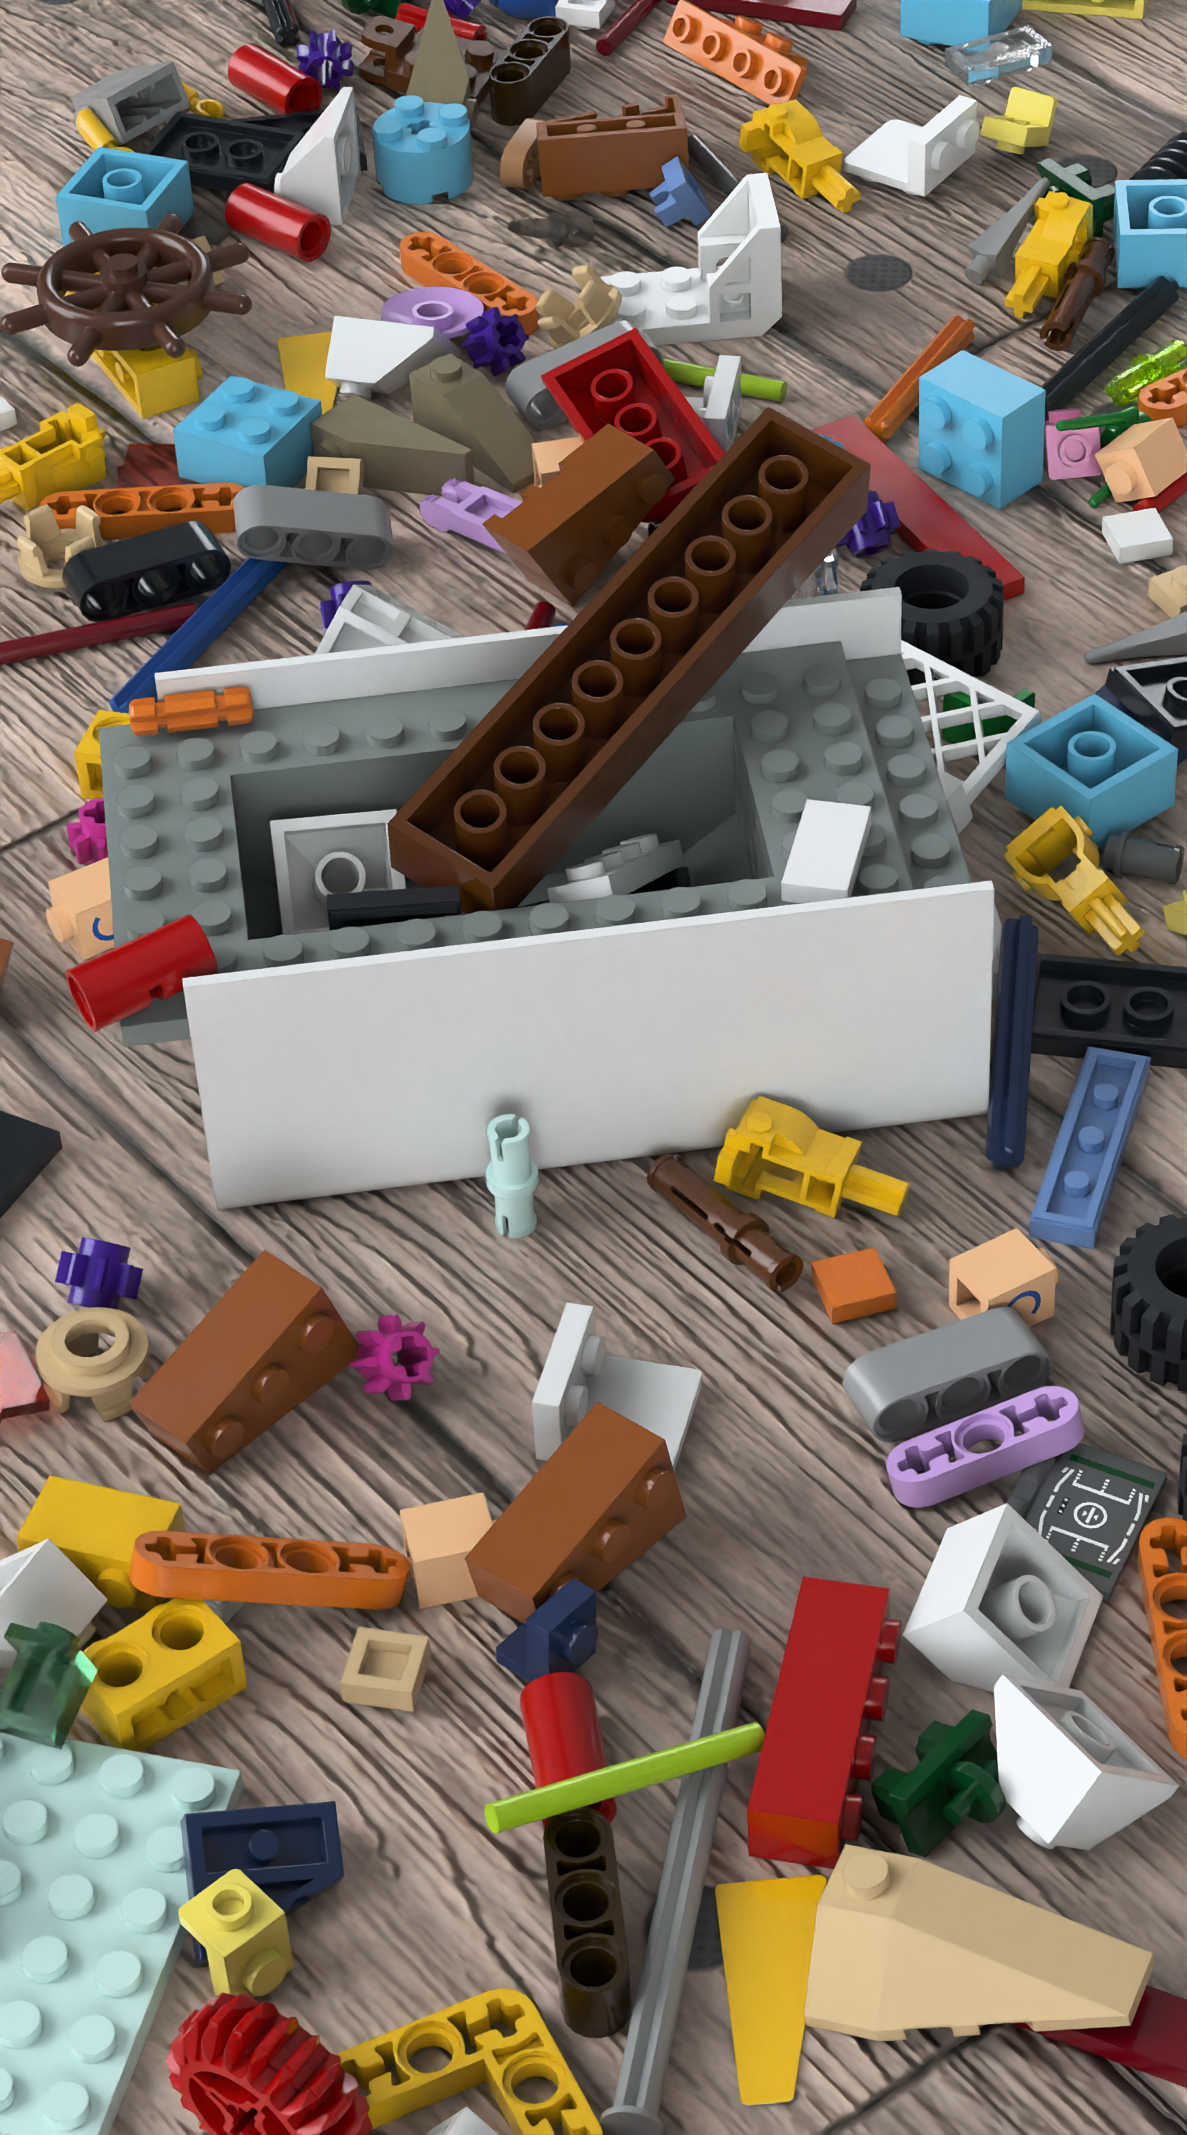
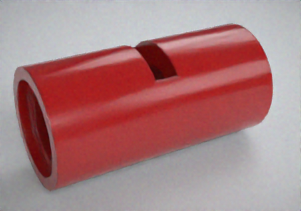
(273, 81)
(278, 222)
(139, 971)
(563, 1732)

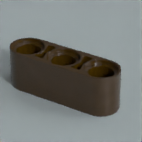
(529, 70)
(587, 1949)

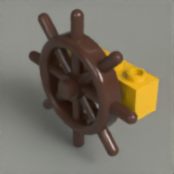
(104, 300)

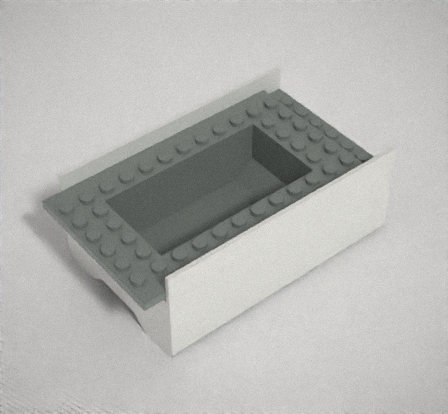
(591, 1018)

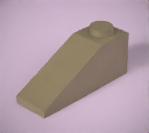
(439, 65)
(468, 410)
(394, 449)

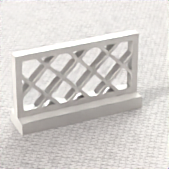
(995, 704)

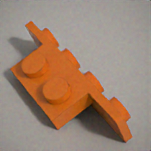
(738, 52)

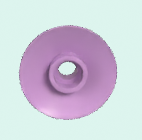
(435, 307)

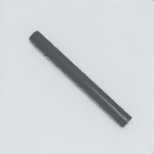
(718, 169)

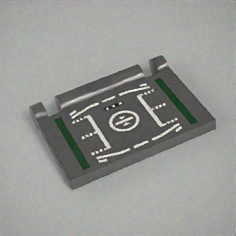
(1089, 1509)

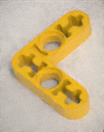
(496, 2061)

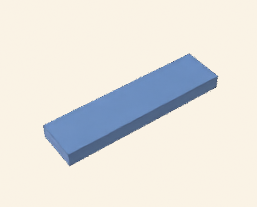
(1090, 1148)

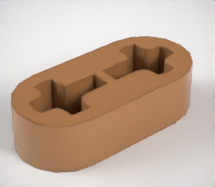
(520, 157)

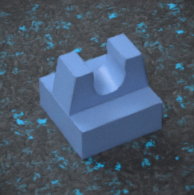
(679, 196)

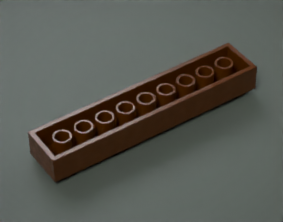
(630, 666)

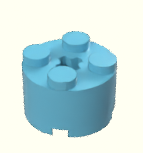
(422, 150)

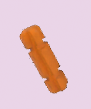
(191, 711)

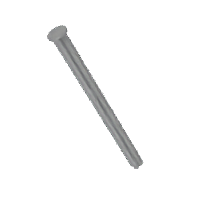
(678, 1901)

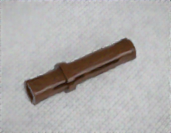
(1081, 283)
(741, 1236)

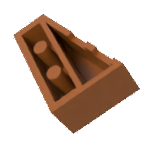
(610, 153)
(583, 514)
(246, 1364)
(580, 1516)

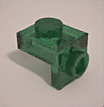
(44, 1684)

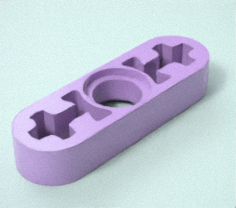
(971, 1470)

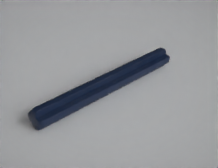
(1012, 1043)

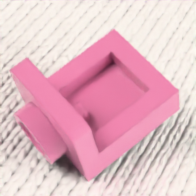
(1070, 452)

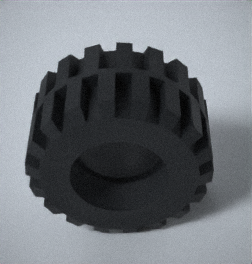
(947, 608)
(1152, 1301)

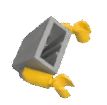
(134, 103)

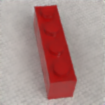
(821, 1722)

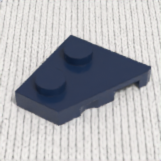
(282, 1849)

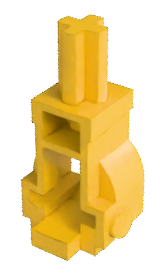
(792, 145)
(1049, 249)
(58, 458)
(1087, 891)
(801, 1163)

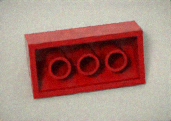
(633, 392)

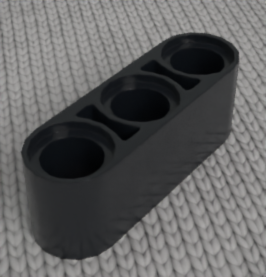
(146, 571)

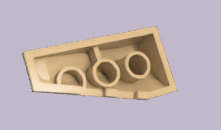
(935, 1950)

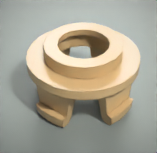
(593, 310)
(48, 543)
(104, 1377)

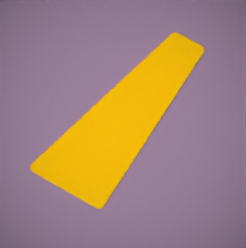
(304, 367)
(766, 1966)

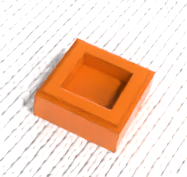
(853, 1285)

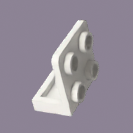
(918, 156)

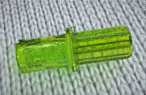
(1146, 370)

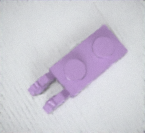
(466, 509)

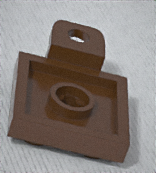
(400, 50)

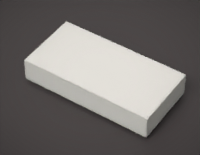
(826, 852)

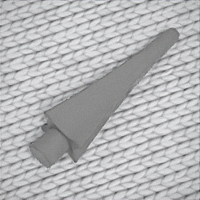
(996, 245)
(1159, 640)

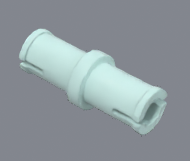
(512, 1175)

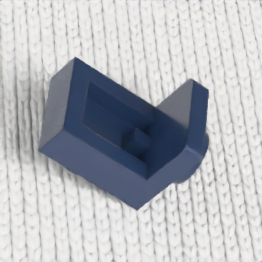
(555, 1636)

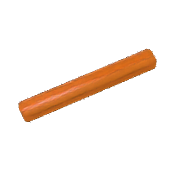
(904, 395)

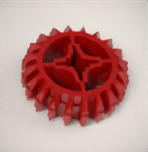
(261, 2074)

